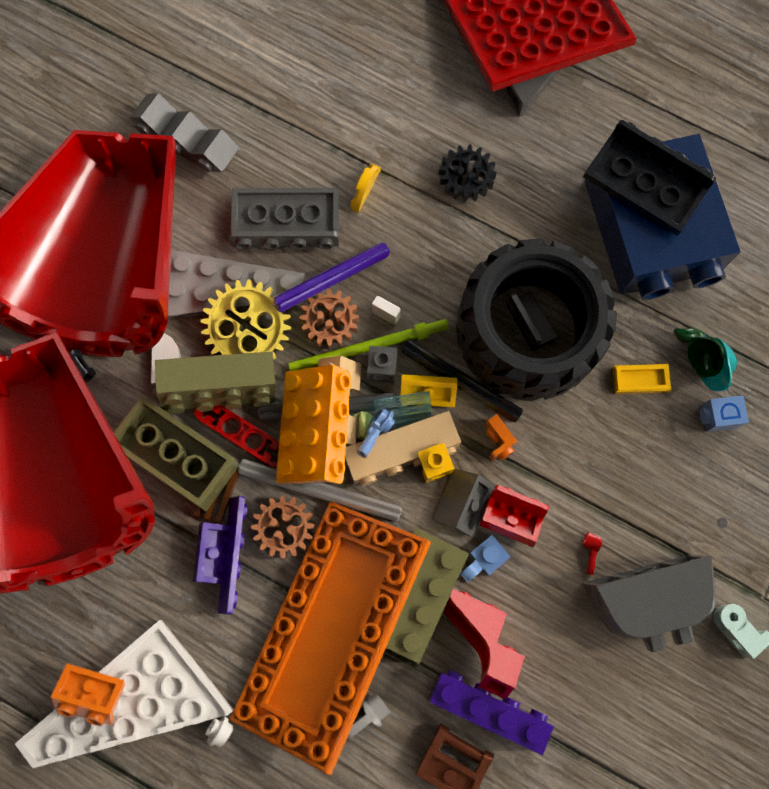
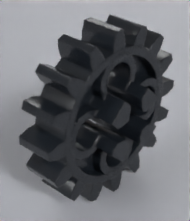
(453, 177)

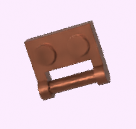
(445, 771)

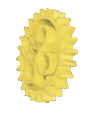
(260, 304)

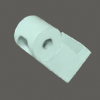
(739, 631)

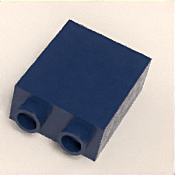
(653, 258)

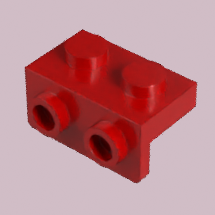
(514, 515)

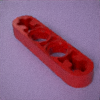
(239, 438)

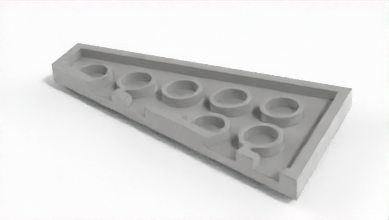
(198, 277)

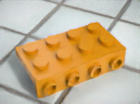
(314, 426)

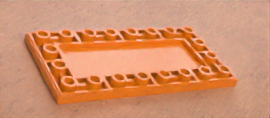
(330, 635)

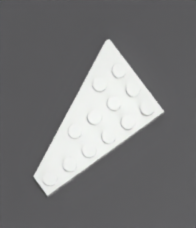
(159, 695)

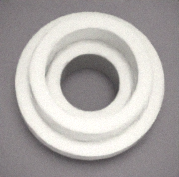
(219, 731)

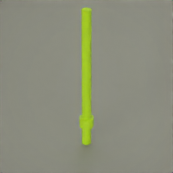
(420, 331)

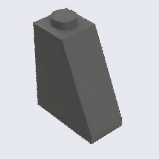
(526, 93)

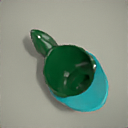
(709, 357)

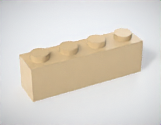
(401, 448)

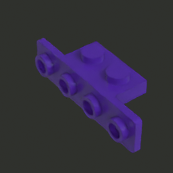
(219, 554)

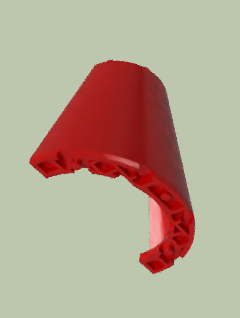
(92, 244)
(63, 474)

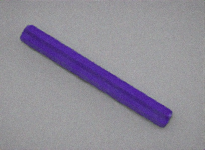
(330, 277)

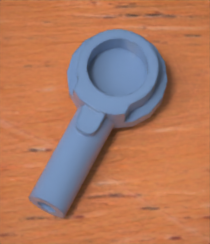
(381, 422)

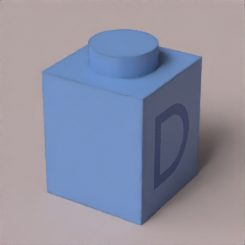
(724, 413)

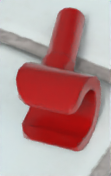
(593, 543)

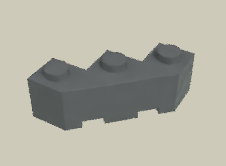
(206, 147)

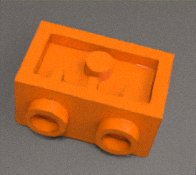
(87, 695)

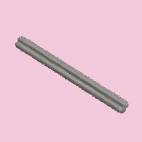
(324, 492)

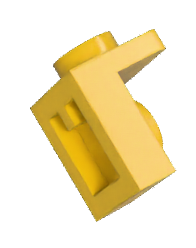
(435, 462)

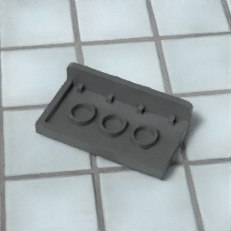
(284, 218)

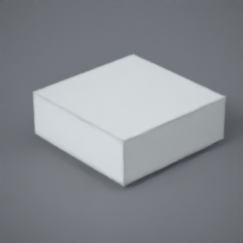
(386, 310)

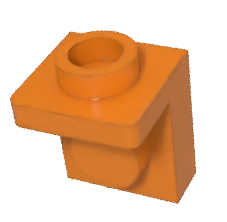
(500, 434)

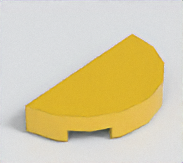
(364, 186)

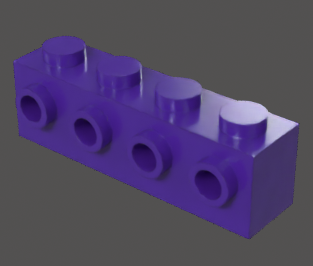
(491, 713)

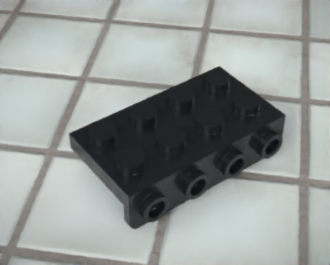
(649, 177)

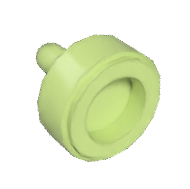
(362, 424)

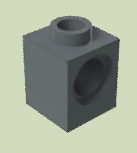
(382, 364)

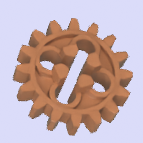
(329, 303)
(267, 521)

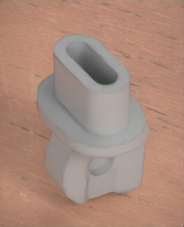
(373, 712)

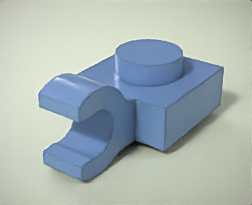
(486, 557)

